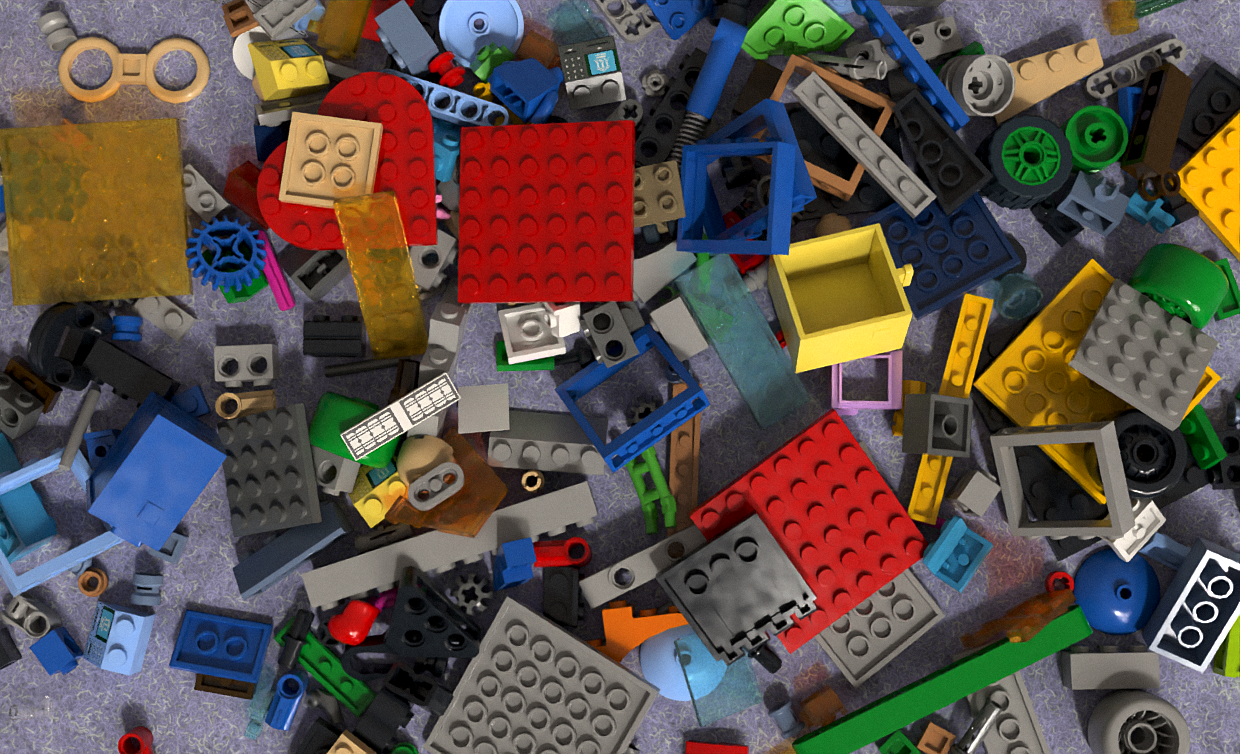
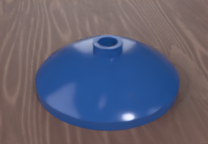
(1099, 587)

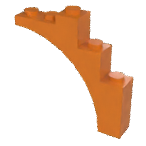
(627, 630)

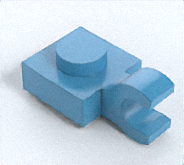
(1149, 211)

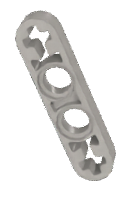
(1133, 69)

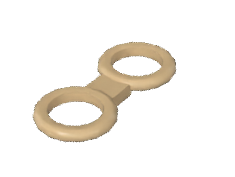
(133, 69)

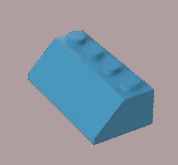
(22, 516)

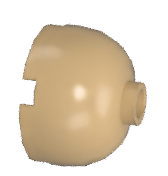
(421, 456)

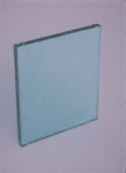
(713, 685)

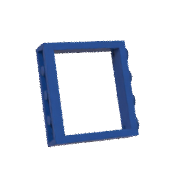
(775, 117)
(780, 199)
(652, 427)

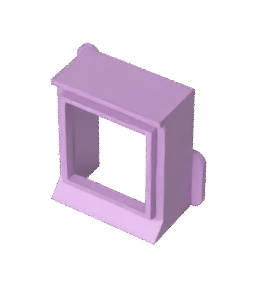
(894, 387)

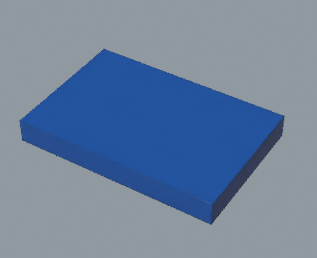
(221, 646)

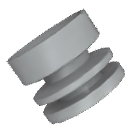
(979, 83)

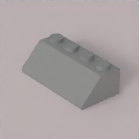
(547, 444)

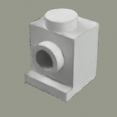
(562, 318)

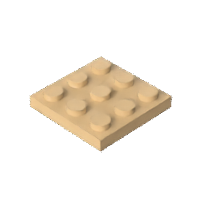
(329, 159)

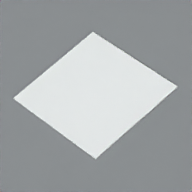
(483, 408)

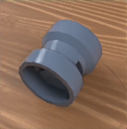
(146, 596)

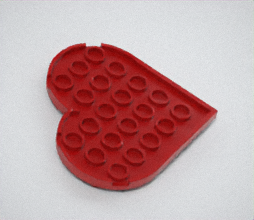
(403, 165)

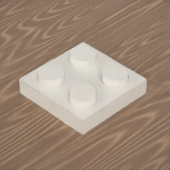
(527, 335)

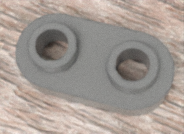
(434, 484)

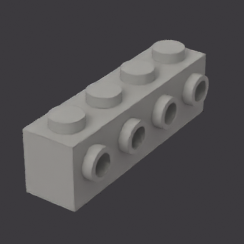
(933, 41)

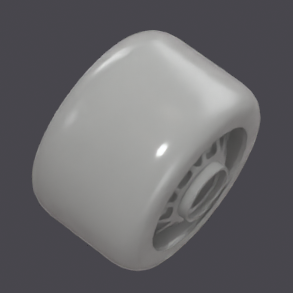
(1157, 723)

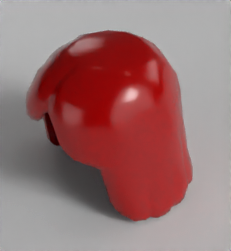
(353, 623)

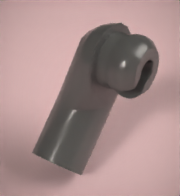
(327, 702)

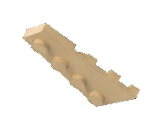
(1048, 73)

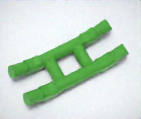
(647, 496)

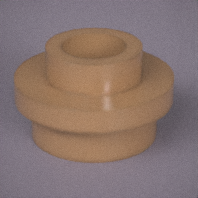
(84, 582)

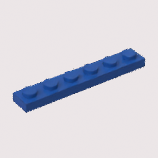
(914, 66)

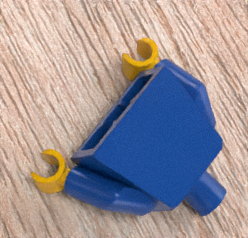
(524, 88)

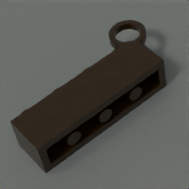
(1156, 130)

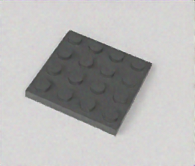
(269, 471)

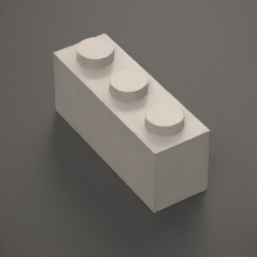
(1110, 667)

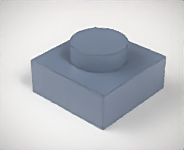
(172, 548)

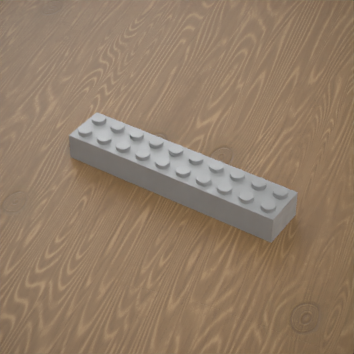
(441, 550)

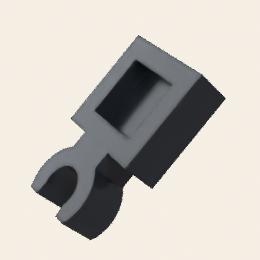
(1057, 225)

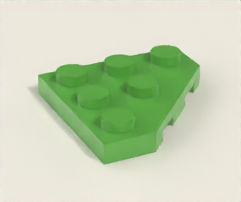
(795, 29)

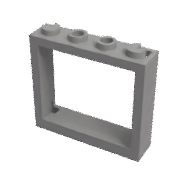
(1111, 470)

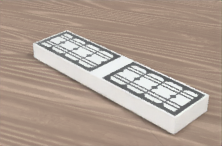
(400, 416)

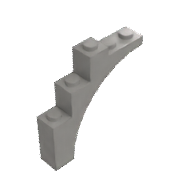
(658, 269)
(444, 344)

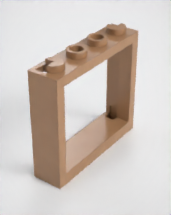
(853, 89)

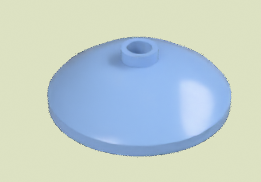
(501, 25)
(661, 663)

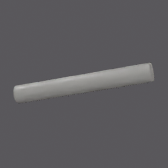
(79, 429)

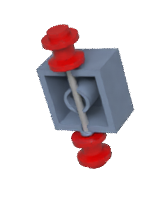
(413, 47)

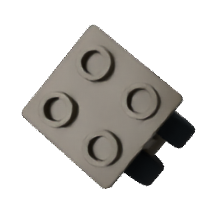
(658, 200)

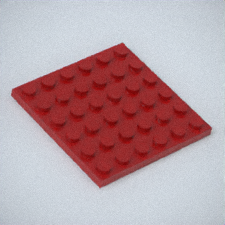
(547, 213)
(827, 515)

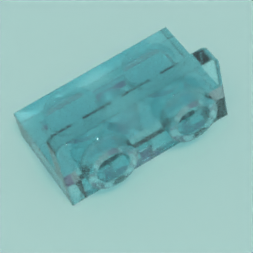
(575, 23)

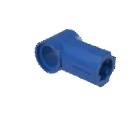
(287, 700)

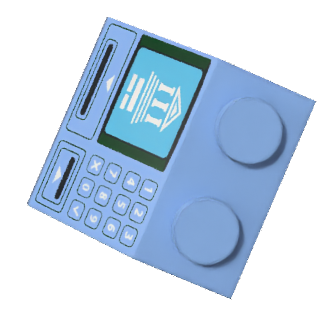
(118, 638)

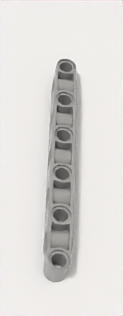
(647, 562)

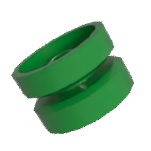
(1096, 138)

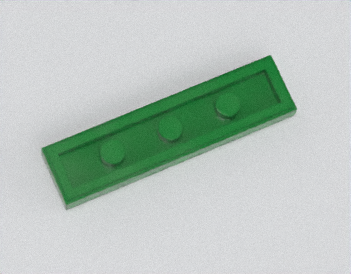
(327, 669)

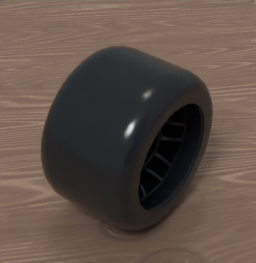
(1162, 454)

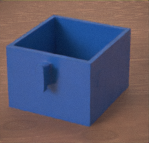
(153, 472)

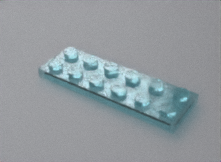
(743, 340)

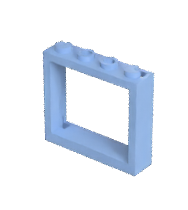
(32, 470)

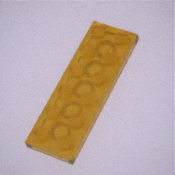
(383, 274)

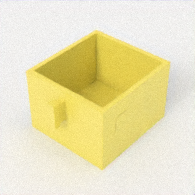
(840, 298)

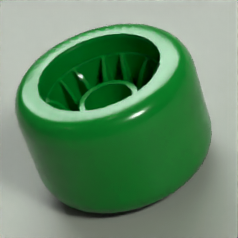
(1181, 282)
(338, 413)

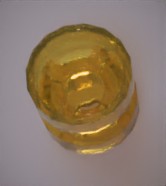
(1122, 17)

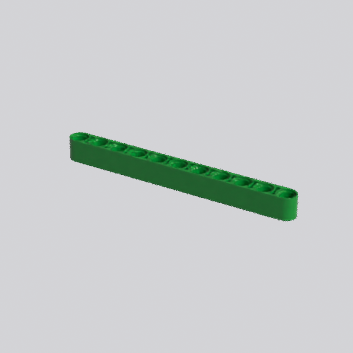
(943, 687)

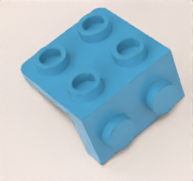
(447, 147)
(956, 554)

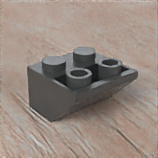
(315, 270)

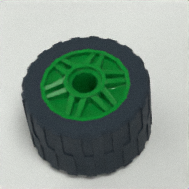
(1027, 161)

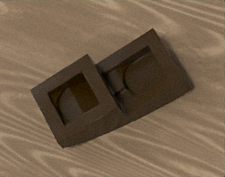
(758, 87)

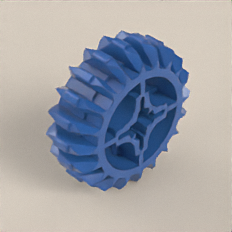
(208, 237)

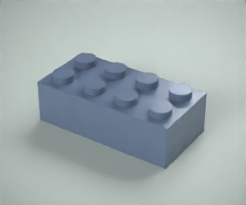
(1197, 607)

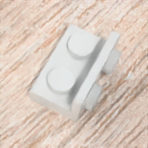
(1147, 522)

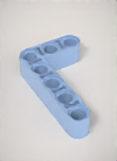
(458, 105)

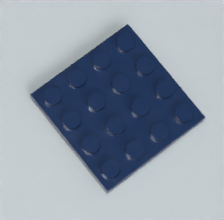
(945, 253)

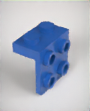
(678, 15)

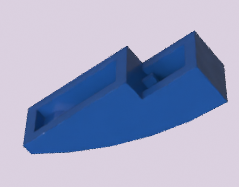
(513, 564)

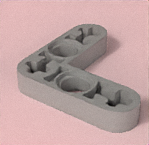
(628, 17)

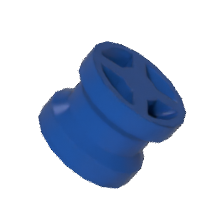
(127, 328)

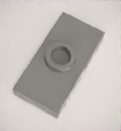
(282, 14)

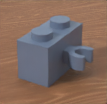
(1093, 203)

